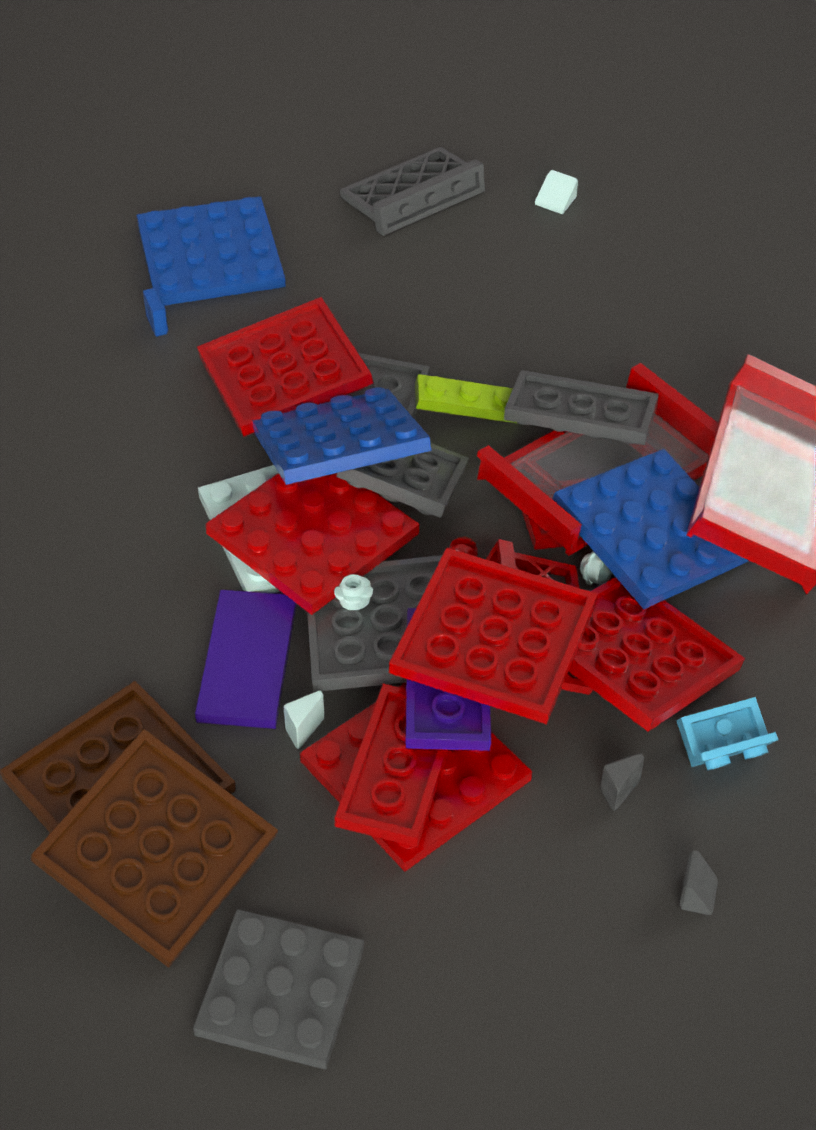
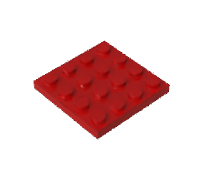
(284, 363)
(311, 534)
(494, 635)
(649, 657)
(467, 787)

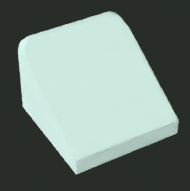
(557, 192)
(303, 717)

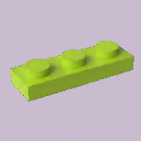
(461, 397)

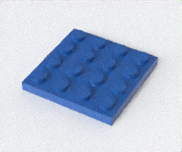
(210, 250)
(339, 435)
(639, 527)

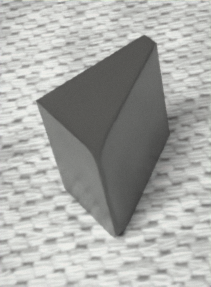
(621, 778)
(698, 886)

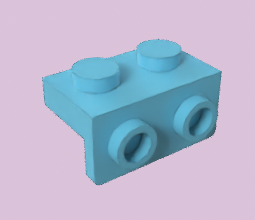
(724, 732)

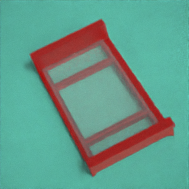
(566, 458)
(762, 474)

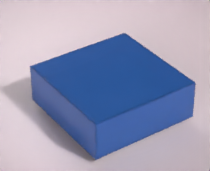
(155, 312)

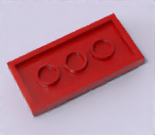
(390, 784)

